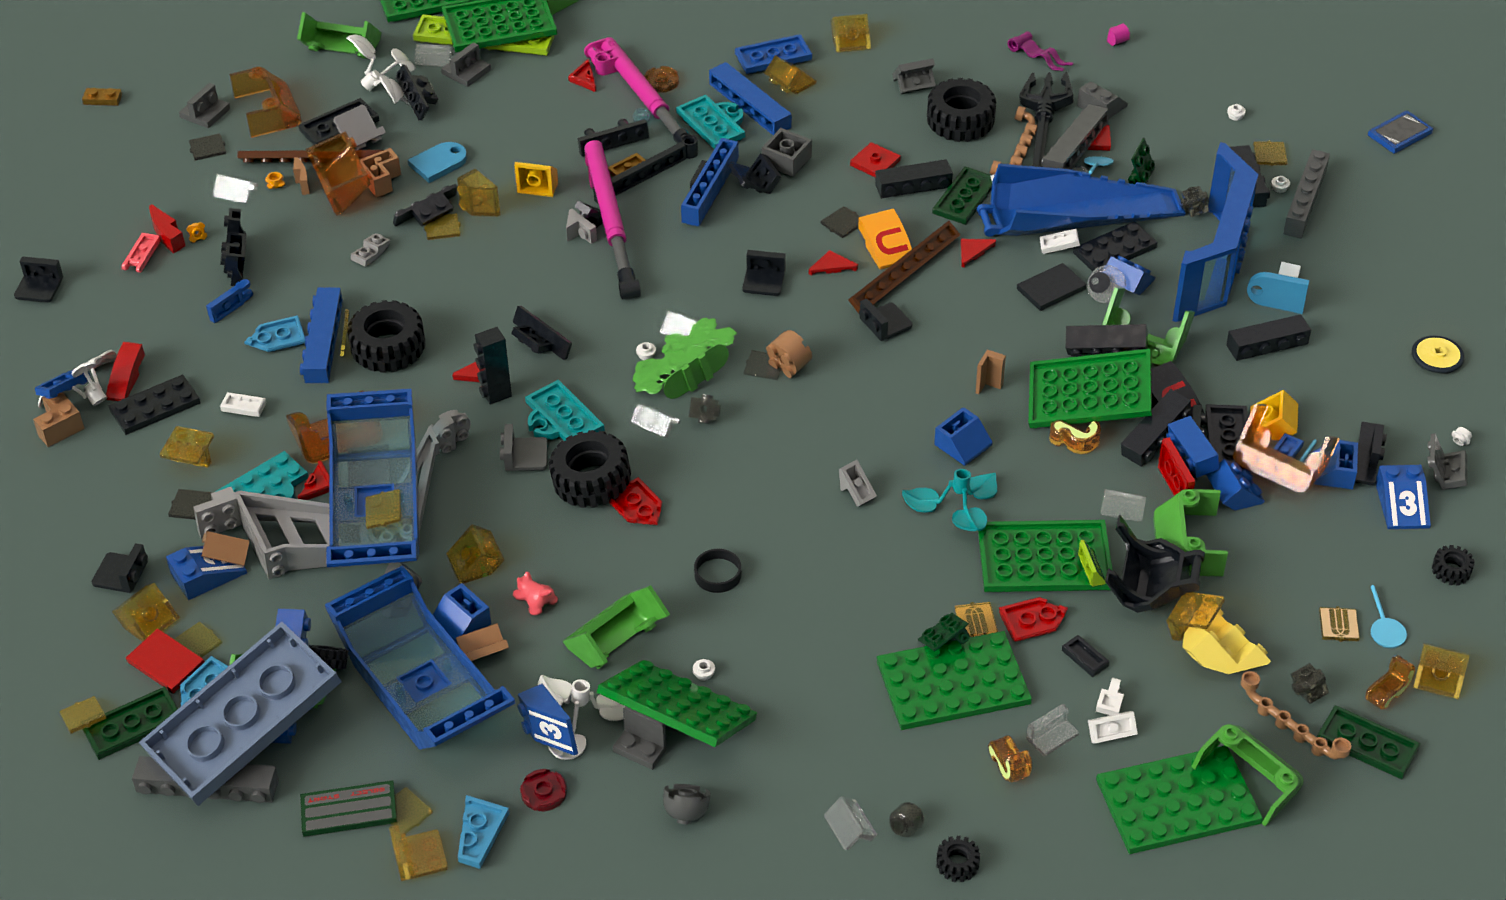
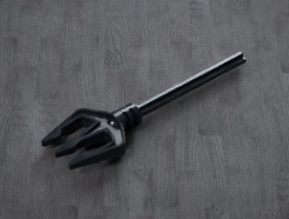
(1045, 105)

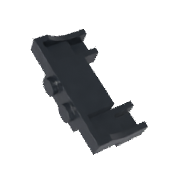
(234, 248)

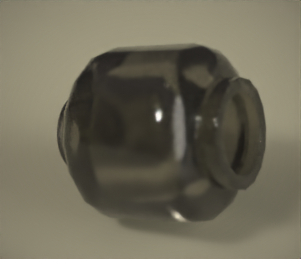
(906, 819)

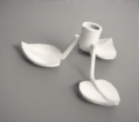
(373, 77)
(92, 390)
(580, 694)

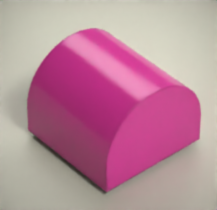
(1118, 34)

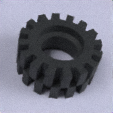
(1455, 556)
(334, 657)
(958, 870)

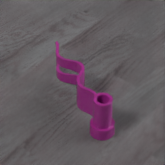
(1032, 50)

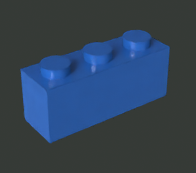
(1193, 446)

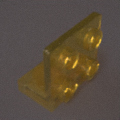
(1194, 611)
(418, 853)

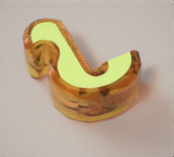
(1074, 438)
(1392, 683)
(1011, 762)

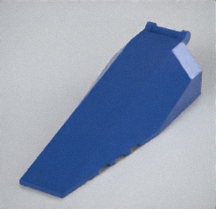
(1059, 199)

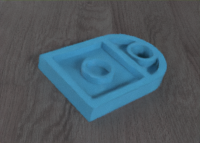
(438, 160)
(1278, 291)

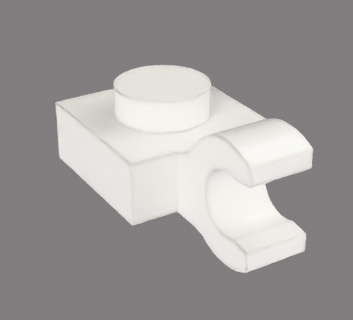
(1110, 700)

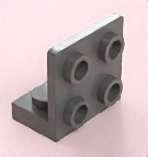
(642, 739)

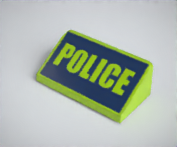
(1090, 564)

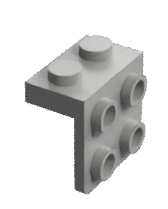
(359, 125)

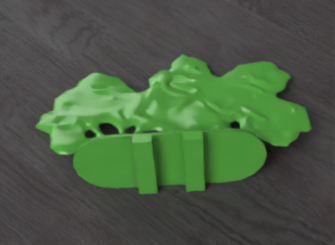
(690, 356)

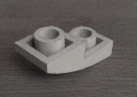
(371, 250)

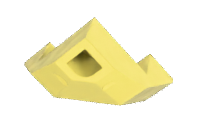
(1223, 647)

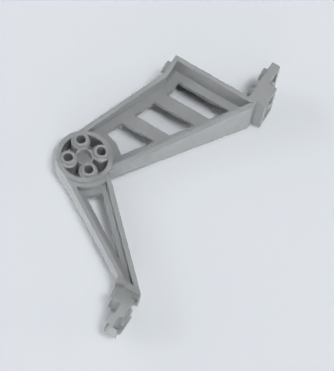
(245, 508)

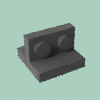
(466, 66)
(915, 76)
(205, 107)

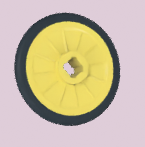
(1438, 354)

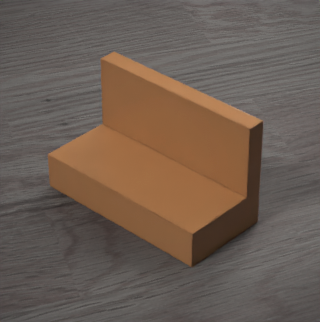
(990, 370)
(224, 548)
(482, 642)

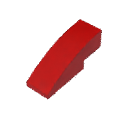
(167, 228)
(125, 371)

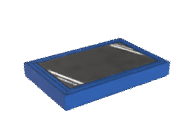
(1400, 131)

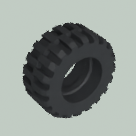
(961, 109)
(391, 352)
(593, 486)

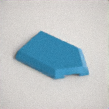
(277, 335)
(200, 678)

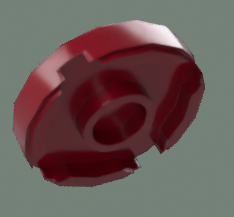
(543, 790)

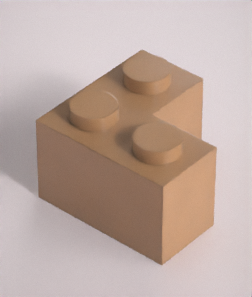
(382, 167)
(59, 421)

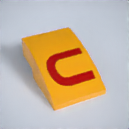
(884, 237)

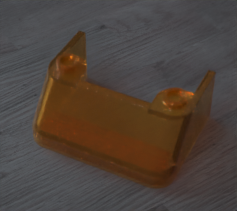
(278, 111)
(1255, 455)

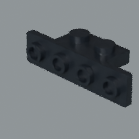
(417, 91)
(429, 209)
(538, 334)
(1369, 452)

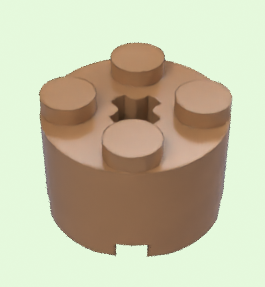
(788, 353)

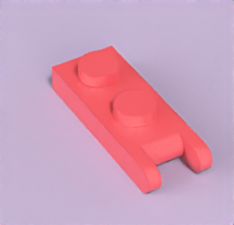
(141, 252)

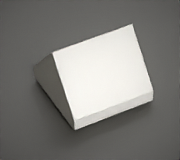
(1289, 269)

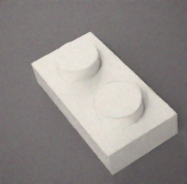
(1112, 727)

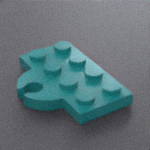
(713, 119)
(559, 413)
(273, 477)

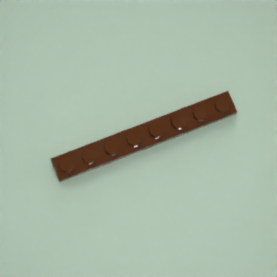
(285, 156)
(906, 265)

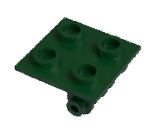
(1142, 164)
(948, 627)

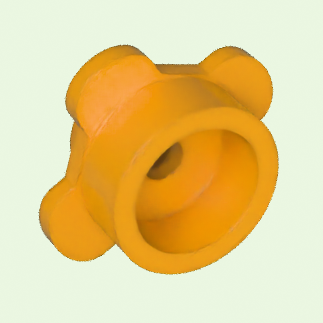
(275, 180)
(191, 229)

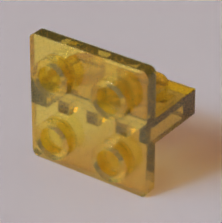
(188, 446)

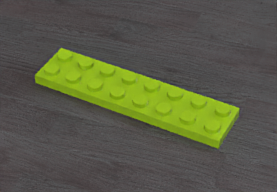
(434, 30)

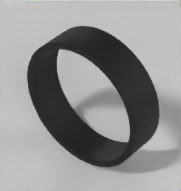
(717, 554)

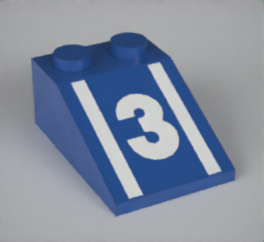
(1403, 496)
(200, 574)
(546, 720)

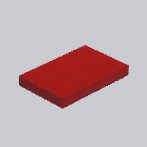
(1173, 468)
(164, 660)

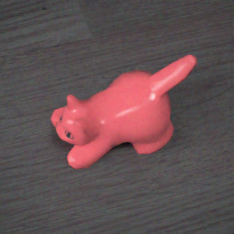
(534, 593)

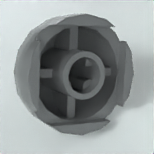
(686, 802)

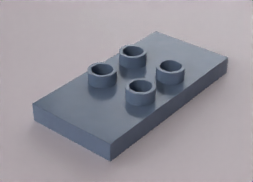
(240, 713)

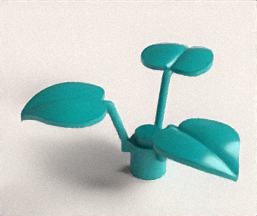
(968, 519)

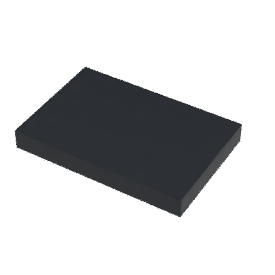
(1051, 286)

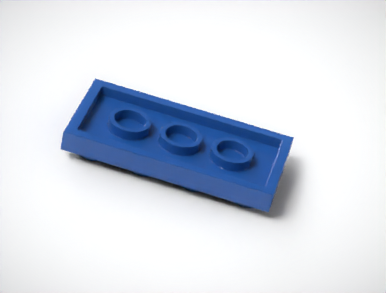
(759, 55)

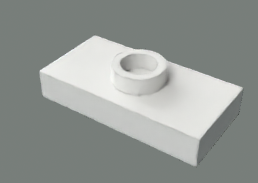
(1059, 241)
(243, 404)

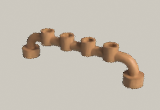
(1025, 140)
(1340, 746)

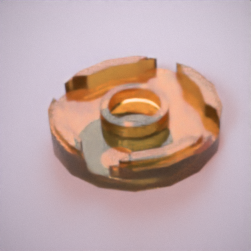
(662, 78)

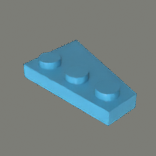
(480, 829)

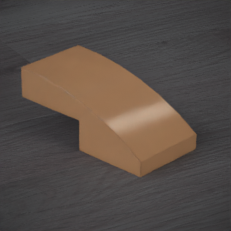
(301, 176)

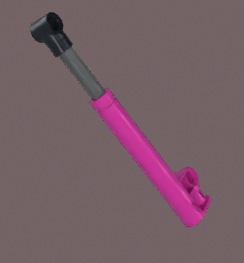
(610, 58)
(601, 180)

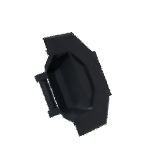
(1153, 572)

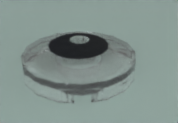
(1103, 281)

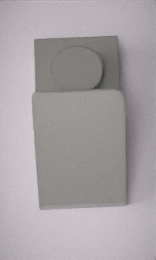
(580, 226)
(854, 479)

